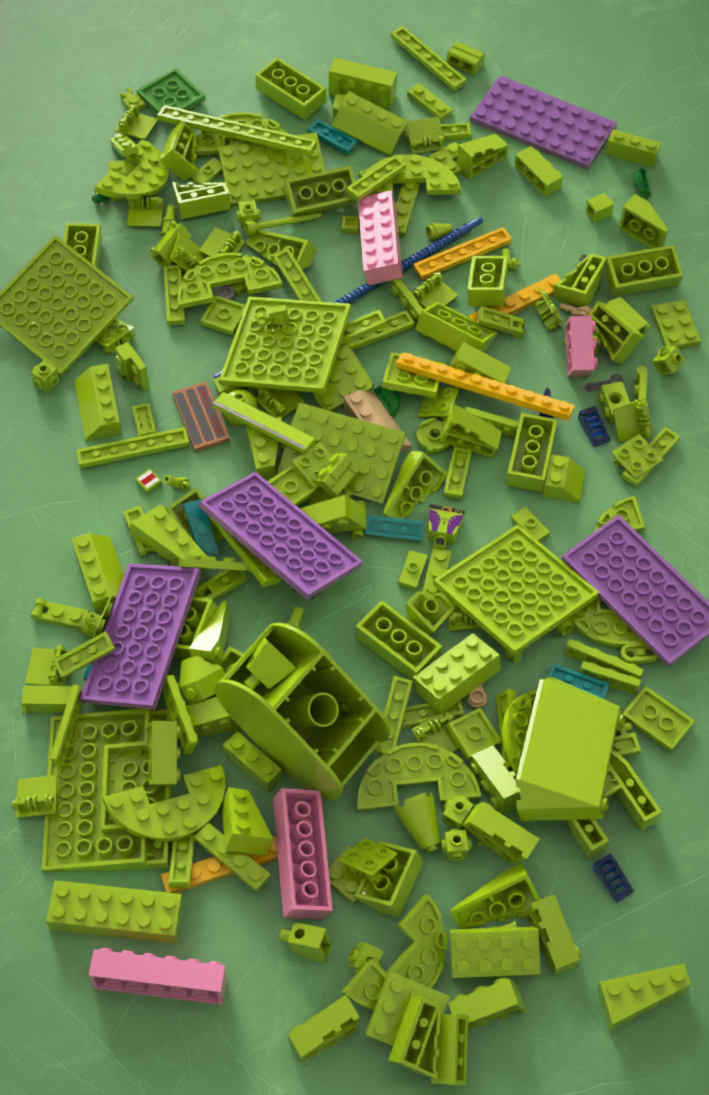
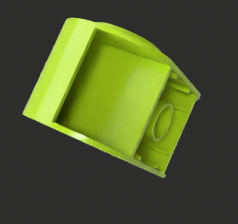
(311, 720)

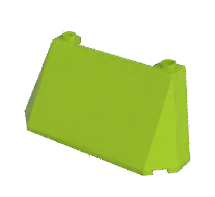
(566, 754)

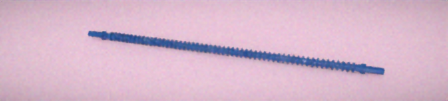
(423, 254)

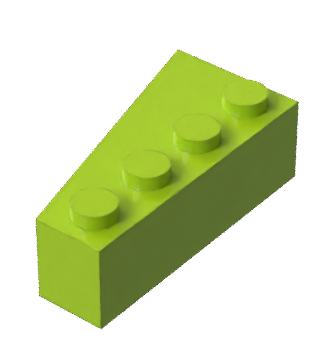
(165, 536)
(640, 993)

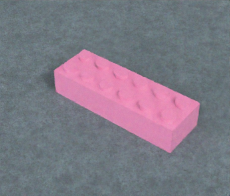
(380, 238)
(302, 854)
(158, 976)

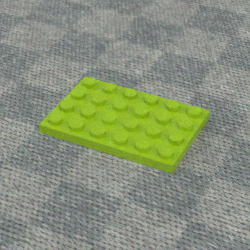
(260, 170)
(368, 444)

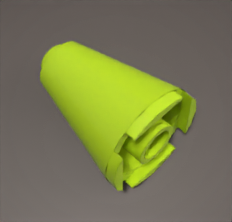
(421, 820)

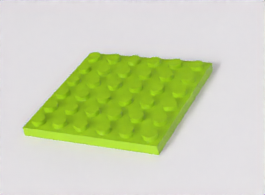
(60, 304)
(288, 354)
(515, 589)

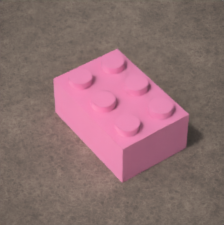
(580, 346)

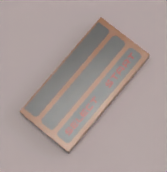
(199, 417)

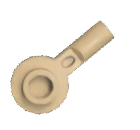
(580, 311)
(477, 698)

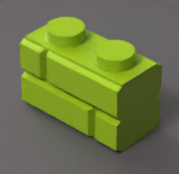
(465, 58)
(337, 474)

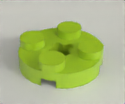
(424, 439)

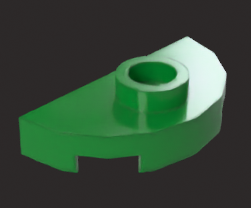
(641, 182)
(389, 399)

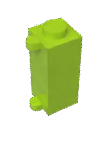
(164, 248)
(629, 314)
(45, 699)

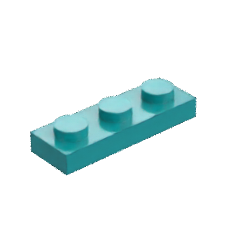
(333, 137)
(394, 527)
(201, 528)
(584, 682)

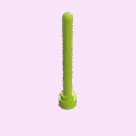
(251, 227)

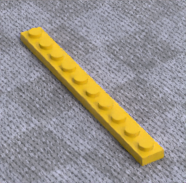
(485, 386)

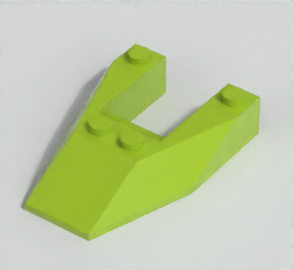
(633, 795)

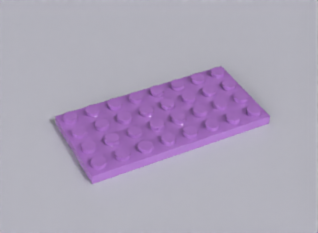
(543, 122)
(281, 535)
(642, 589)
(145, 633)

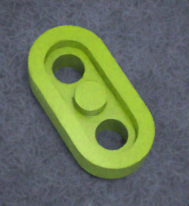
(638, 651)

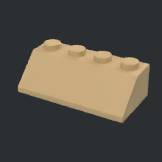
(369, 408)

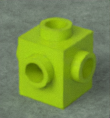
(247, 212)
(668, 360)
(45, 376)
(456, 811)
(456, 845)
(361, 954)

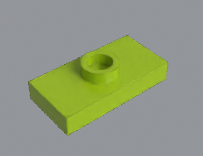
(207, 172)
(143, 419)
(530, 524)
(412, 570)

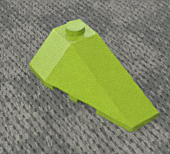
(270, 243)
(415, 482)
(212, 638)
(500, 899)

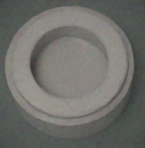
(226, 292)

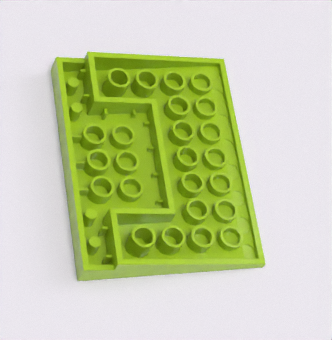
(102, 759)

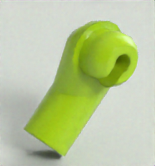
(512, 263)
(177, 482)

